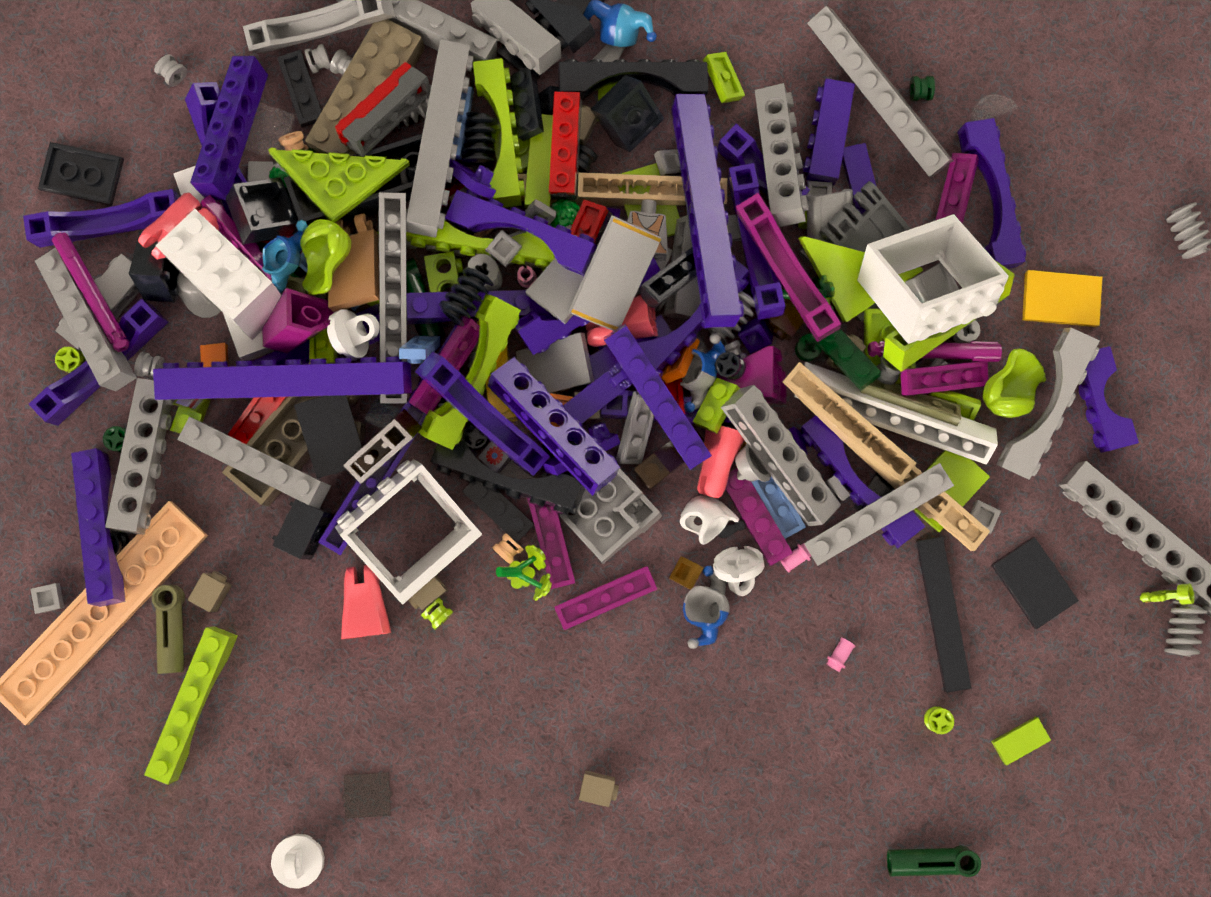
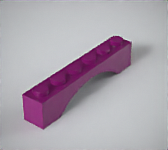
(786, 267)

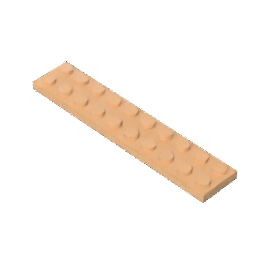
(86, 628)

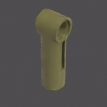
(169, 629)

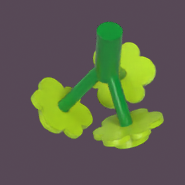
(523, 575)

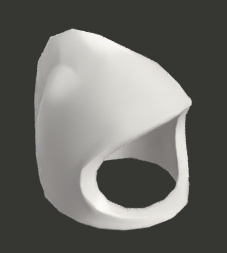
(713, 515)

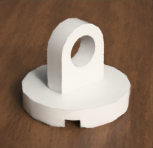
(349, 334)
(739, 566)
(297, 861)

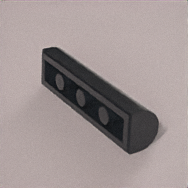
(669, 280)

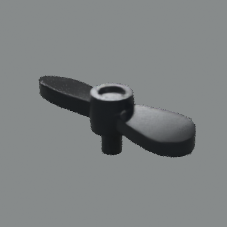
(731, 529)

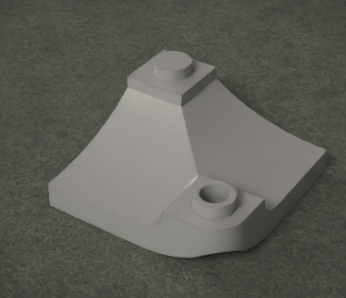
(612, 516)

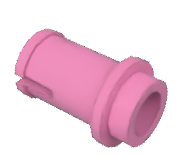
(521, 272)
(799, 555)
(840, 655)

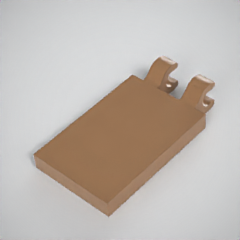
(357, 277)

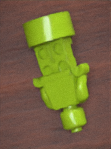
(1184, 594)

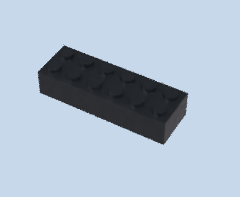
(401, 183)

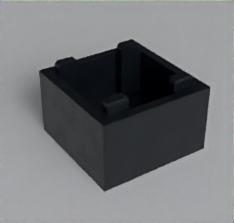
(627, 113)
(261, 210)
(153, 277)
(302, 530)

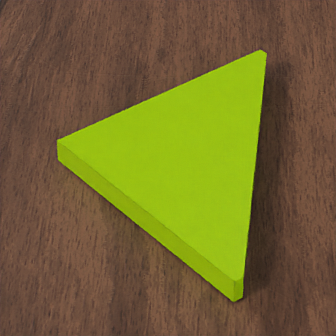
(337, 179)
(842, 269)

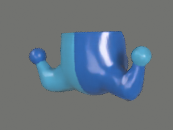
(620, 23)
(283, 256)

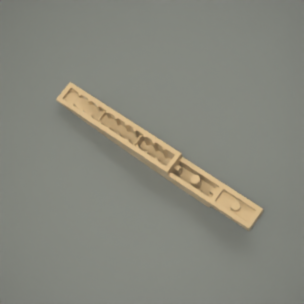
(604, 189)
(880, 453)

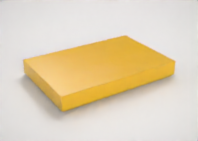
(1062, 298)

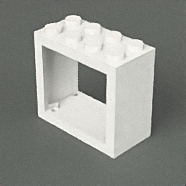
(962, 257)
(221, 272)
(436, 559)

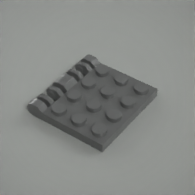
(874, 224)

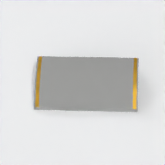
(614, 273)

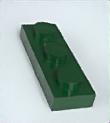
(849, 359)

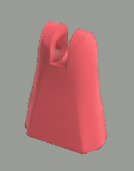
(170, 219)
(639, 320)
(716, 469)
(363, 606)

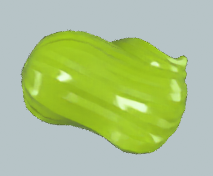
(324, 248)
(1014, 387)

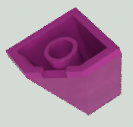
(295, 321)
(765, 374)

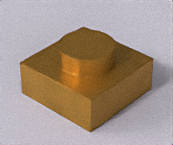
(686, 573)

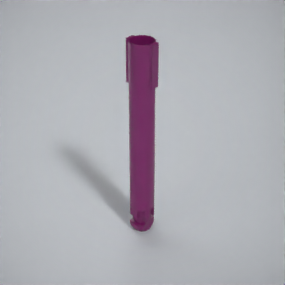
(90, 292)
(974, 350)

